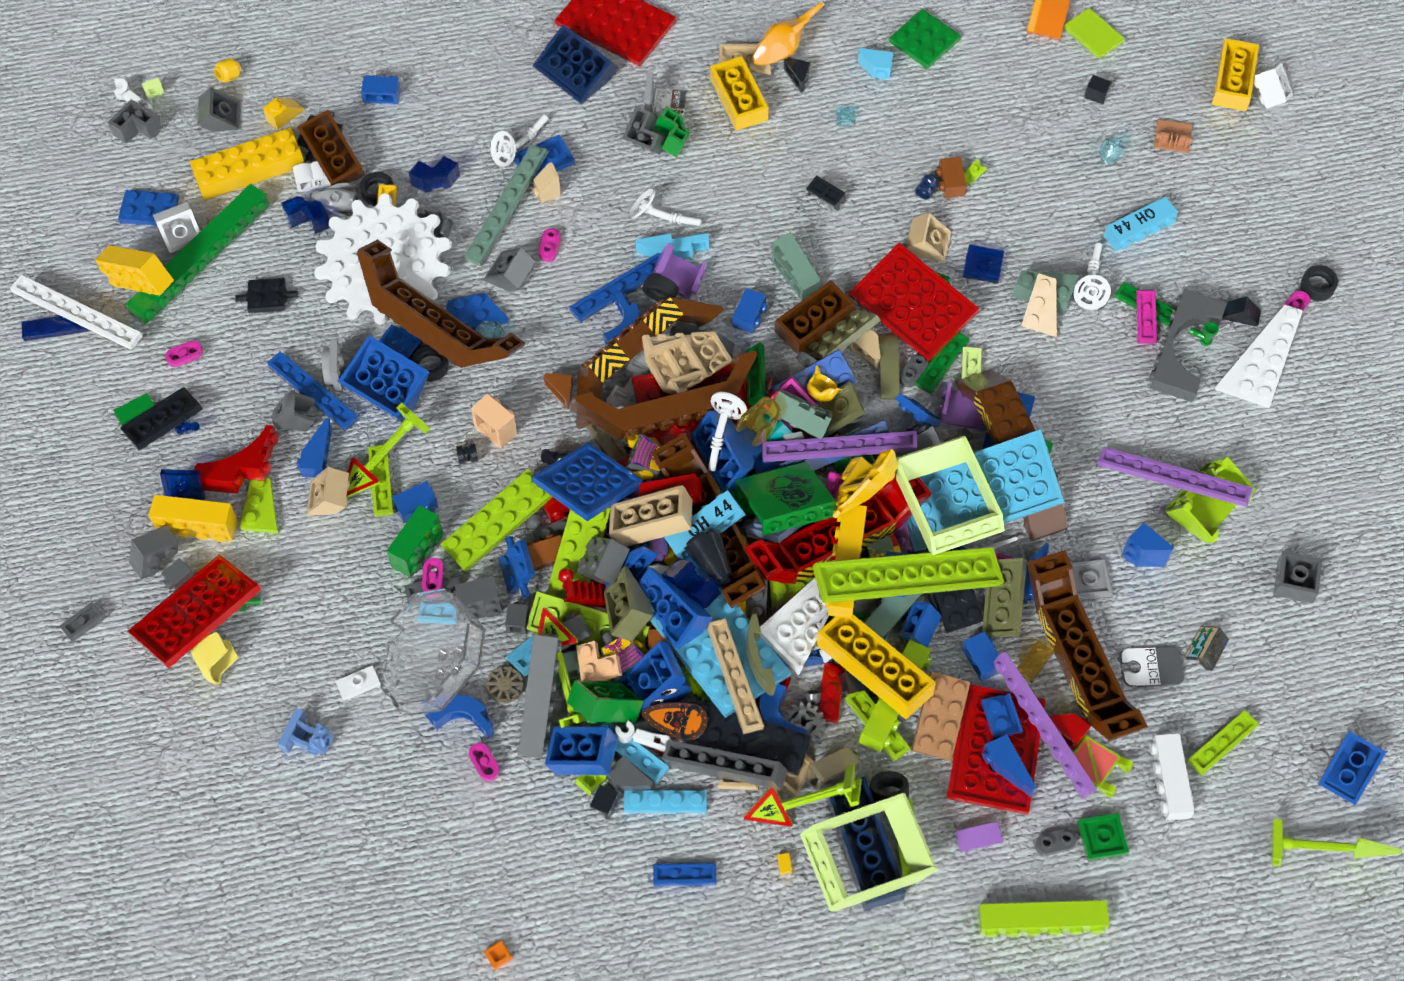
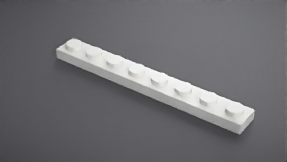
(76, 312)

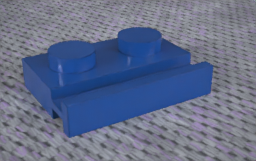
(1001, 716)

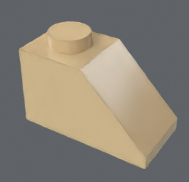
(547, 184)
(868, 348)

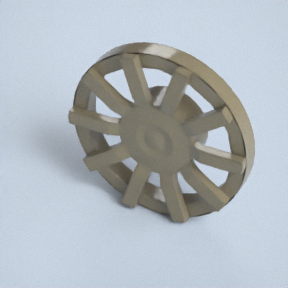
(504, 684)

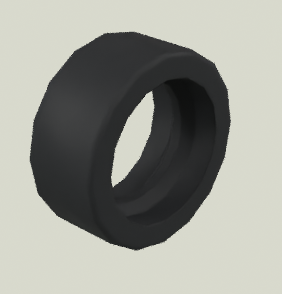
(370, 179)
(1319, 271)
(659, 287)
(425, 351)
(888, 779)

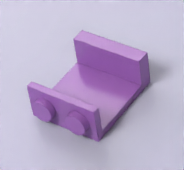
(680, 271)
(959, 410)

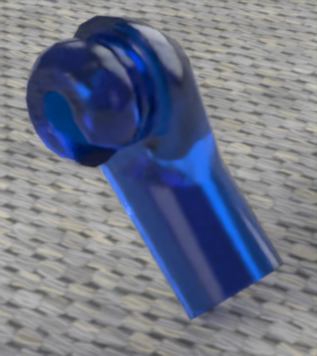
(187, 428)

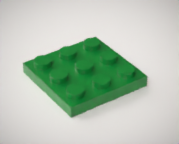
(924, 38)

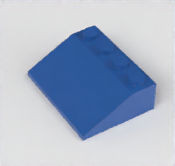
(384, 378)

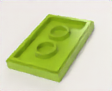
(1094, 33)

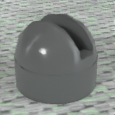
(534, 522)
(813, 696)

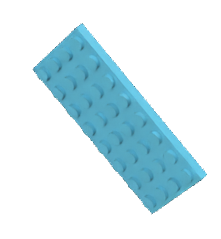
(1017, 474)
(703, 663)

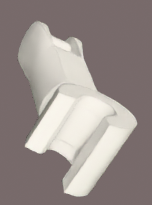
(124, 93)
(642, 737)

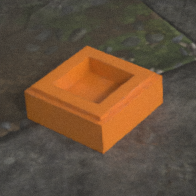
(498, 955)

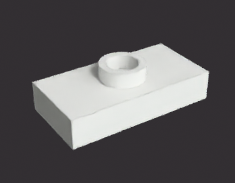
(358, 683)

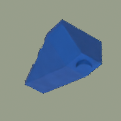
(677, 612)

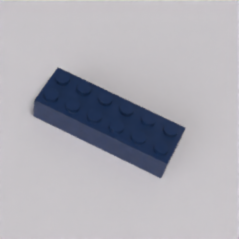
(866, 849)

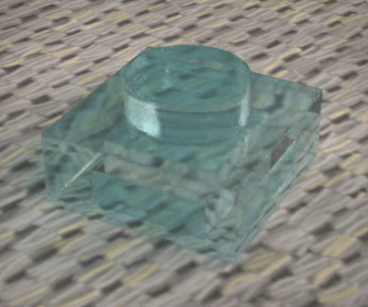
(845, 116)

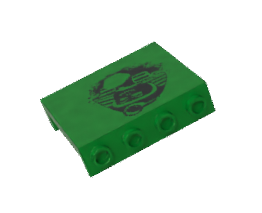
(786, 497)

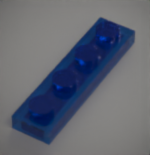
(50, 328)

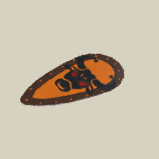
(677, 719)

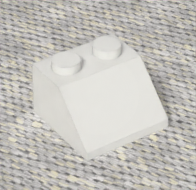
(1273, 85)
(177, 226)

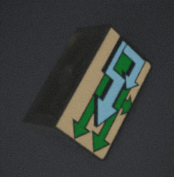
(1207, 646)

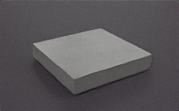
(649, 92)
(1092, 579)

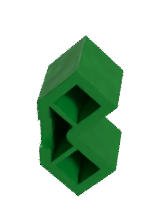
(671, 126)

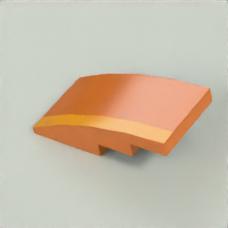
(1048, 18)

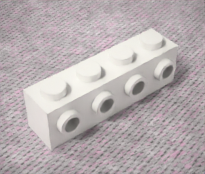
(1172, 777)

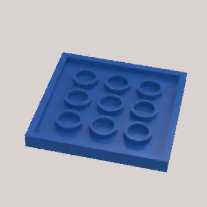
(587, 481)

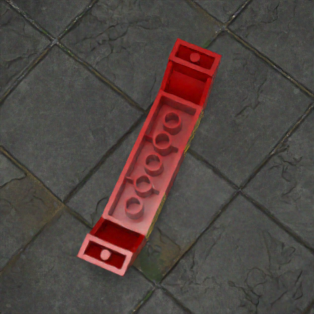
(795, 555)

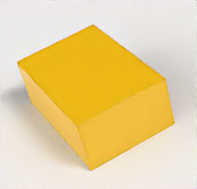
(784, 863)

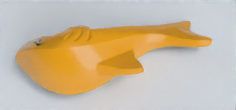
(782, 39)

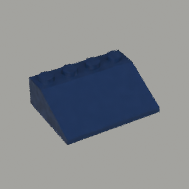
(574, 65)

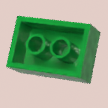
(415, 541)
(604, 701)

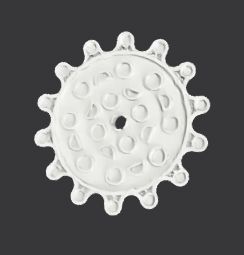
(412, 245)

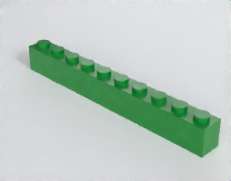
(201, 251)

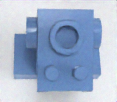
(296, 732)

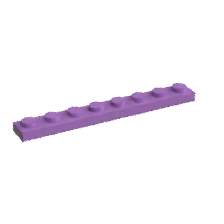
(839, 446)
(1175, 476)
(1047, 729)

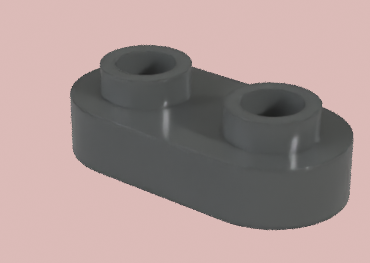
(913, 369)
(1056, 841)

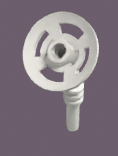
(508, 148)
(644, 204)
(1091, 286)
(725, 412)

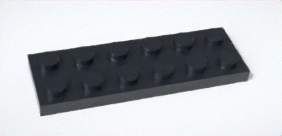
(769, 743)

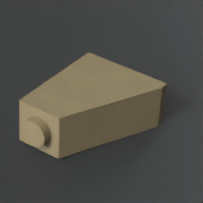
(831, 768)

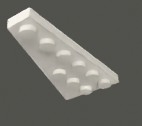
(1261, 365)
(796, 626)

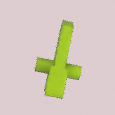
(974, 172)

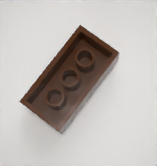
(813, 317)

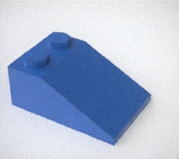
(1352, 768)

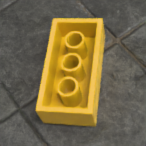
(1235, 74)
(738, 93)
(134, 270)
(194, 518)

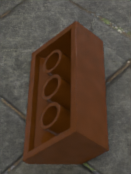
(331, 149)

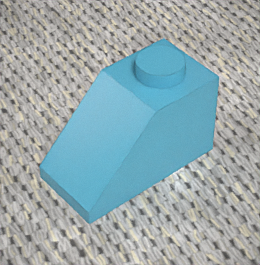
(876, 62)

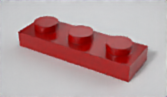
(831, 692)

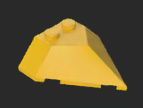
(864, 480)

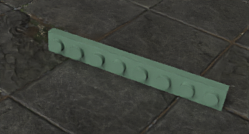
(506, 205)

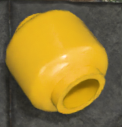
(227, 70)

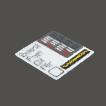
(671, 98)

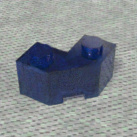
(428, 178)
(300, 211)
(699, 588)

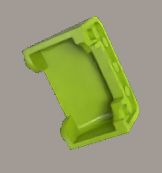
(1202, 513)

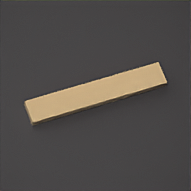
(734, 676)

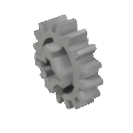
(811, 723)

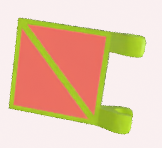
(1099, 763)

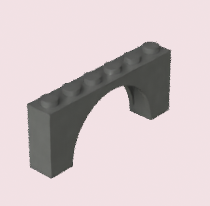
(1170, 374)

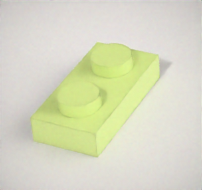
(970, 361)

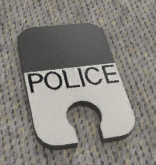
(1157, 667)

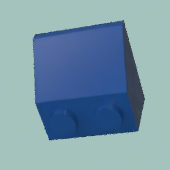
(1147, 548)

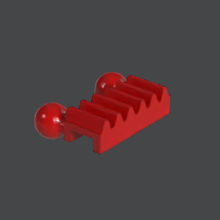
(582, 592)

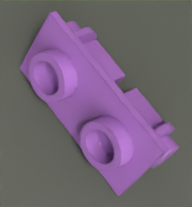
(904, 539)

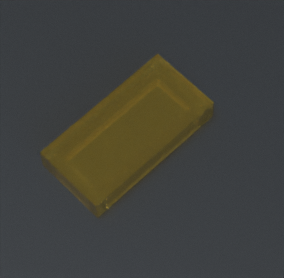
(1035, 661)

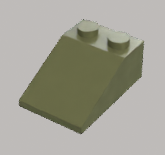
(627, 606)

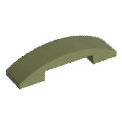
(889, 366)
(763, 676)

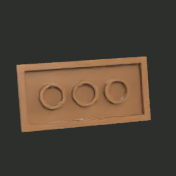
(941, 717)

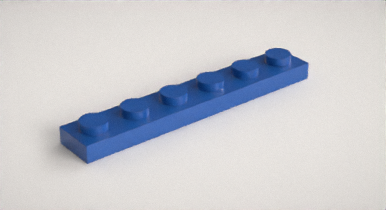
(606, 294)
(310, 387)
(877, 428)

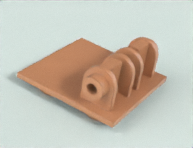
(1173, 136)

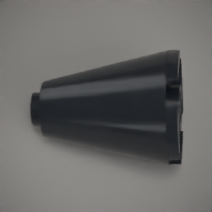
(710, 555)

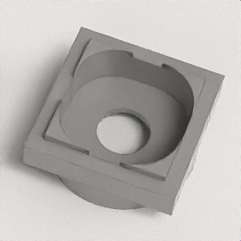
(333, 365)

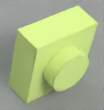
(153, 88)

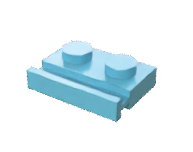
(521, 656)

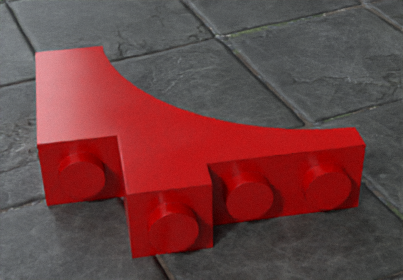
(249, 464)

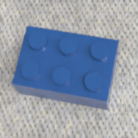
(581, 751)

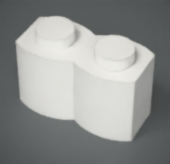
(310, 177)

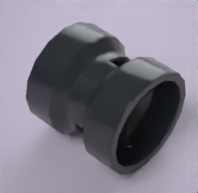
(467, 453)

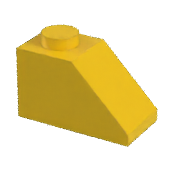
(281, 111)

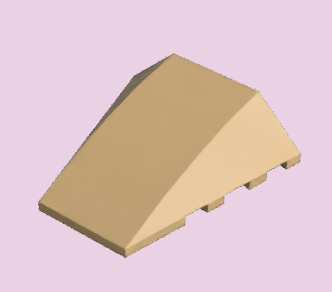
(683, 359)

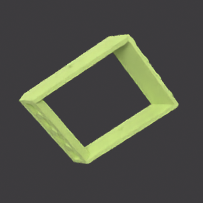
(936, 459)
(906, 832)

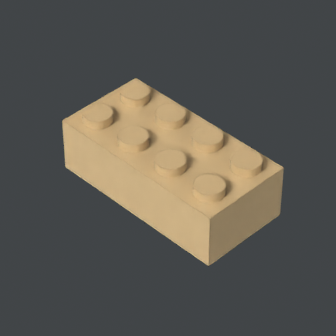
(651, 516)

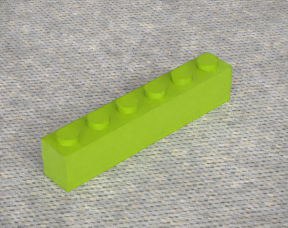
(884, 718)
(1043, 918)

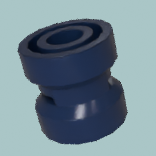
(926, 188)

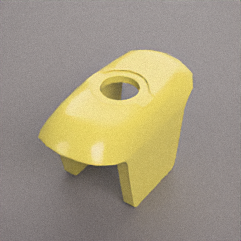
(214, 657)

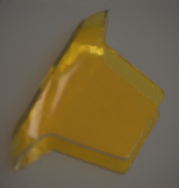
(754, 419)

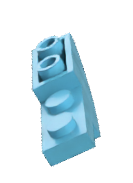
(682, 248)

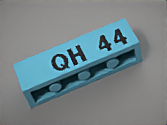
(1140, 224)
(718, 514)

